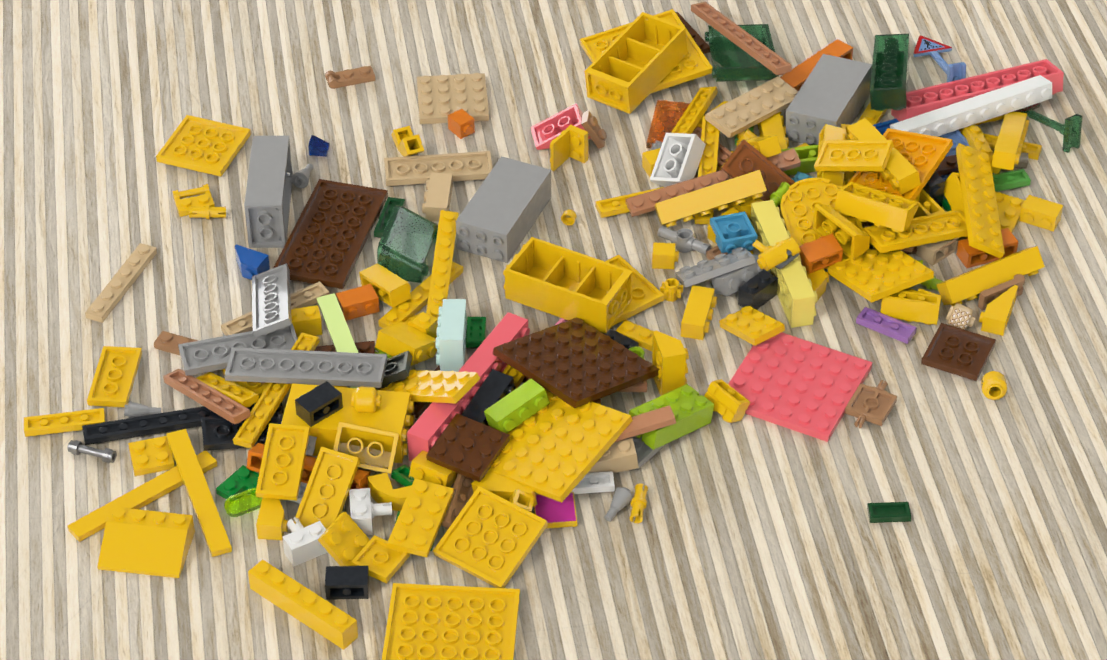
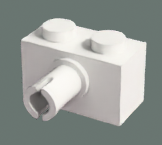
(363, 510)
(303, 542)

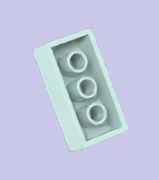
(451, 335)

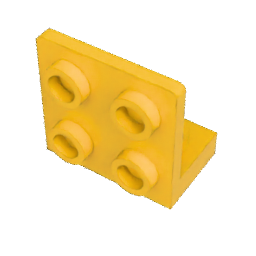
(570, 143)

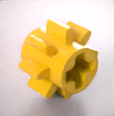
(671, 289)

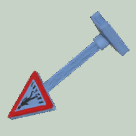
(931, 47)

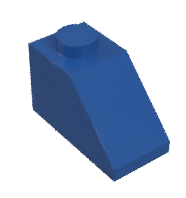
(251, 261)

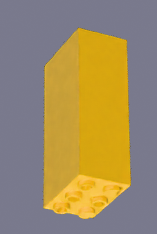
(636, 62)
(568, 284)
(392, 416)

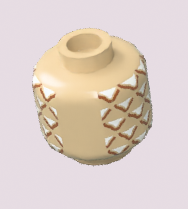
(960, 316)

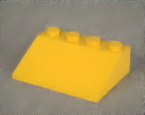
(146, 542)

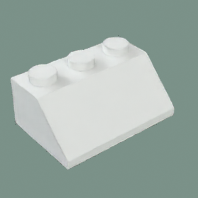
(677, 159)

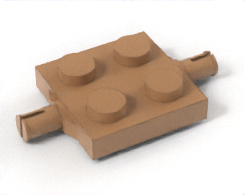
(871, 404)

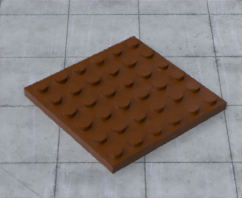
(576, 362)

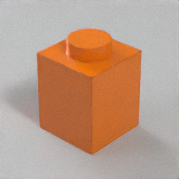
(461, 123)

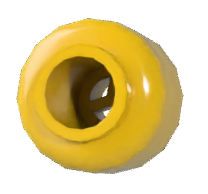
(994, 385)
(365, 399)

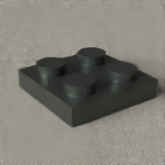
(397, 368)

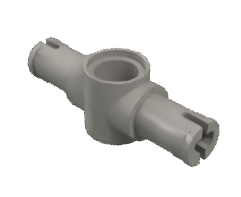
(684, 240)

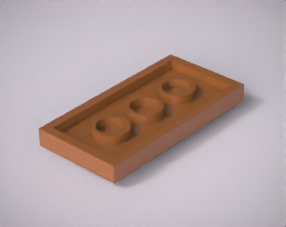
(747, 160)

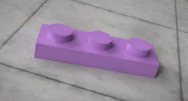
(886, 325)

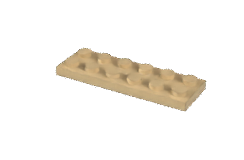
(752, 107)
(417, 169)

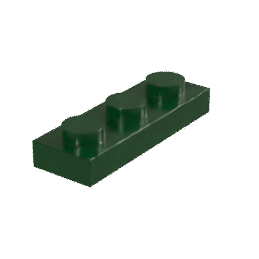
(385, 215)

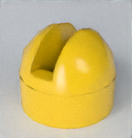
(568, 217)

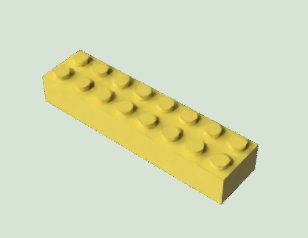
(793, 286)

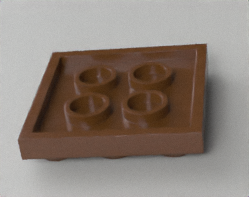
(958, 351)
(468, 447)

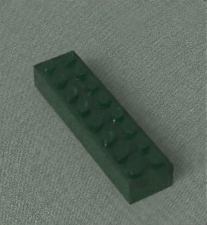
(890, 72)

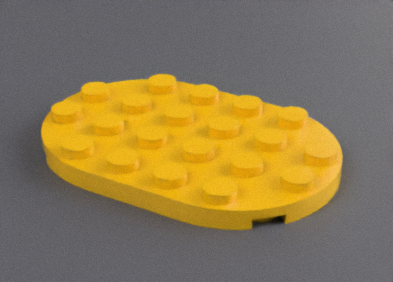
(798, 208)

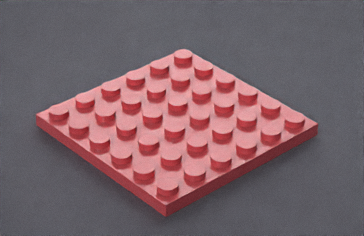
(799, 384)

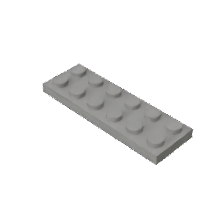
(271, 301)
(215, 352)

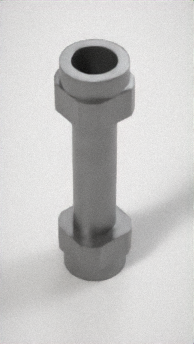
(107, 455)

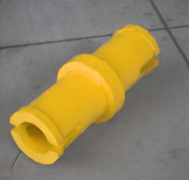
(207, 212)
(638, 503)

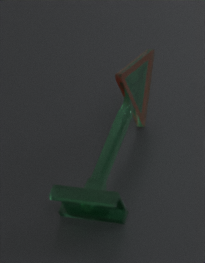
(1070, 130)

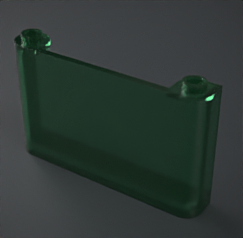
(732, 62)

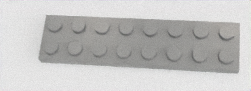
(306, 367)

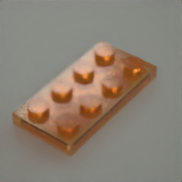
(665, 119)

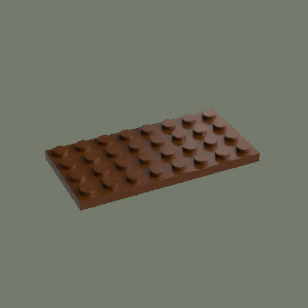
(331, 232)

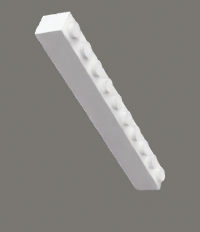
(979, 108)

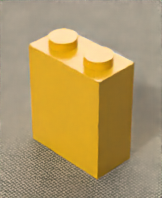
(402, 338)

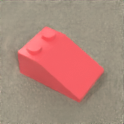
(552, 127)

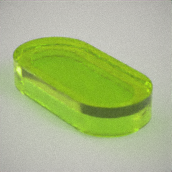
(242, 503)

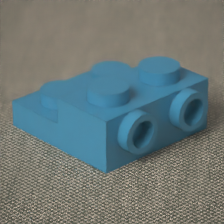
(733, 232)

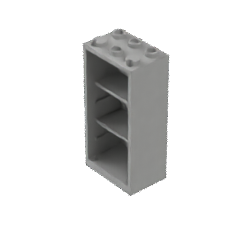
(828, 96)
(268, 192)
(503, 209)

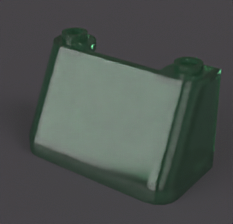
(406, 244)

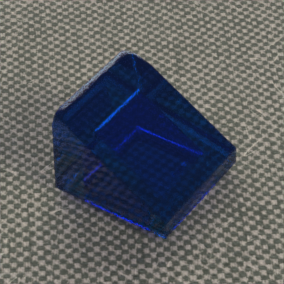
(318, 147)

